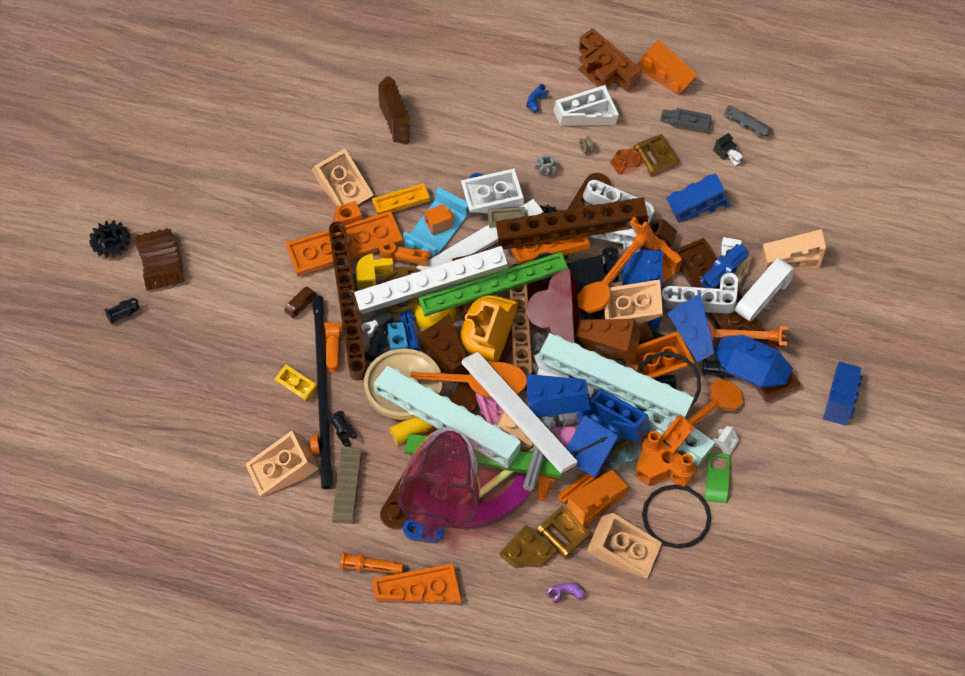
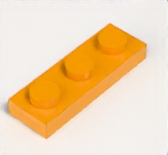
(401, 199)

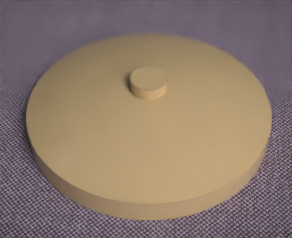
(405, 361)

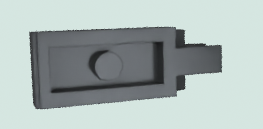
(687, 119)
(748, 121)

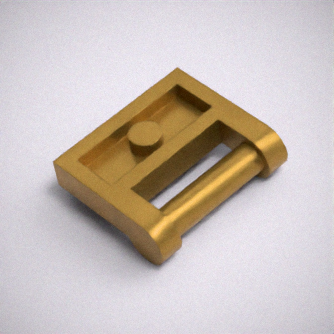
(661, 152)
(568, 527)

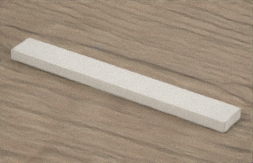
(476, 242)
(519, 412)

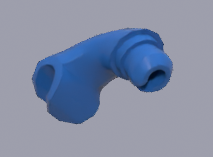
(537, 93)

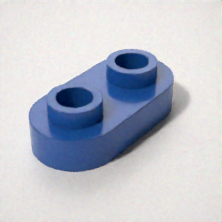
(417, 536)

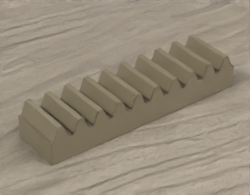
(347, 485)

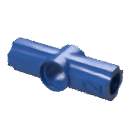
(724, 265)

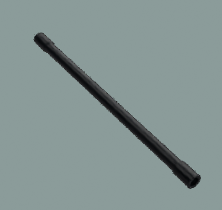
(326, 471)

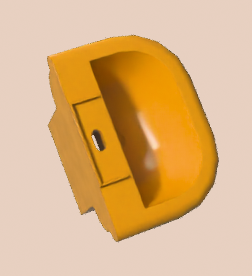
(488, 326)

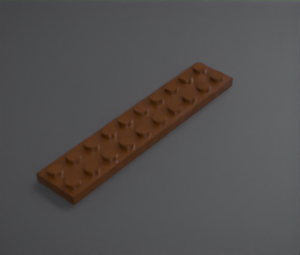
(696, 262)

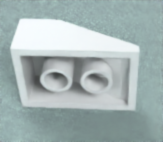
(493, 191)

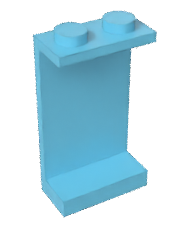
(421, 237)

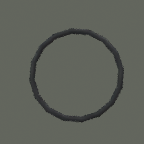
(679, 357)
(681, 488)

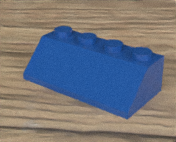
(644, 267)

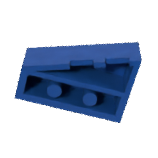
(693, 327)
(843, 393)
(556, 395)
(630, 420)

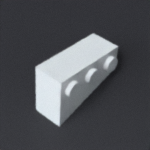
(586, 108)

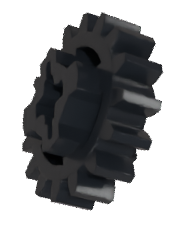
(110, 239)

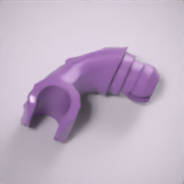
(571, 588)

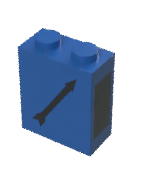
(594, 444)

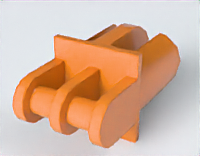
(544, 484)

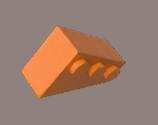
(666, 68)
(596, 497)

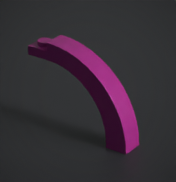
(500, 507)

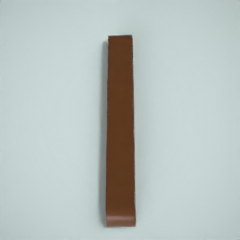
(347, 307)

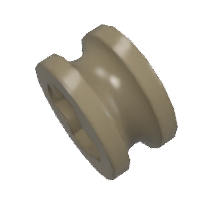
(586, 145)

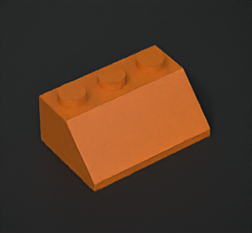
(663, 364)

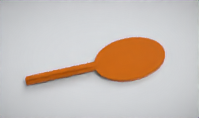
(509, 373)

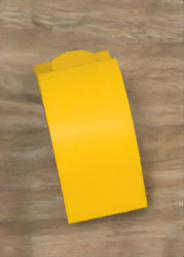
(368, 268)

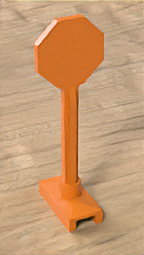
(598, 294)
(772, 335)
(723, 395)

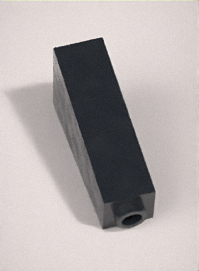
(588, 272)

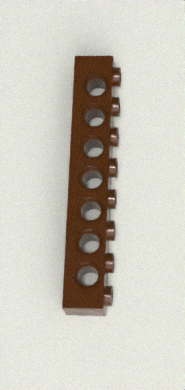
(570, 223)

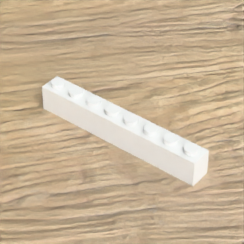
(431, 280)

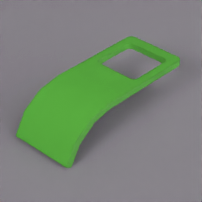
(717, 480)

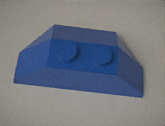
(752, 361)

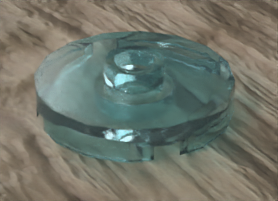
(624, 456)

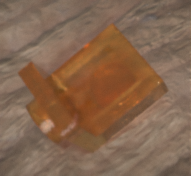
(625, 158)

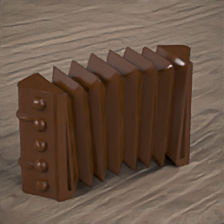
(394, 110)
(159, 258)

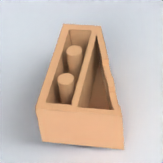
(799, 251)

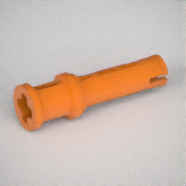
(362, 563)

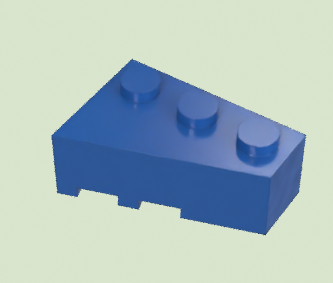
(698, 198)

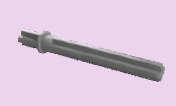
(537, 458)

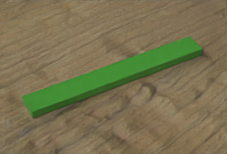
(492, 284)
(519, 464)

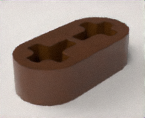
(299, 302)

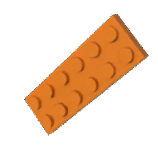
(363, 238)

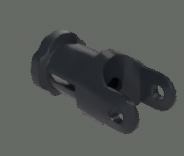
(609, 264)
(122, 310)
(377, 344)
(714, 368)
(343, 428)

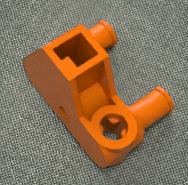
(657, 464)

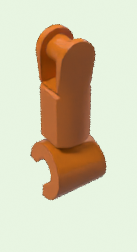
(404, 254)
(333, 333)

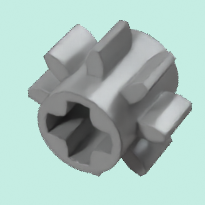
(546, 165)

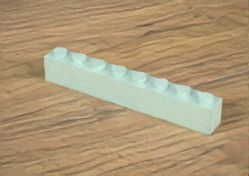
(614, 378)
(443, 413)

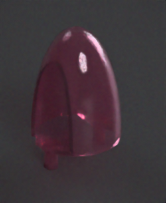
(441, 482)

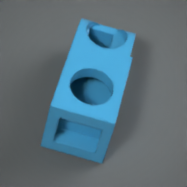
(397, 336)

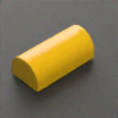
(296, 383)
(410, 426)

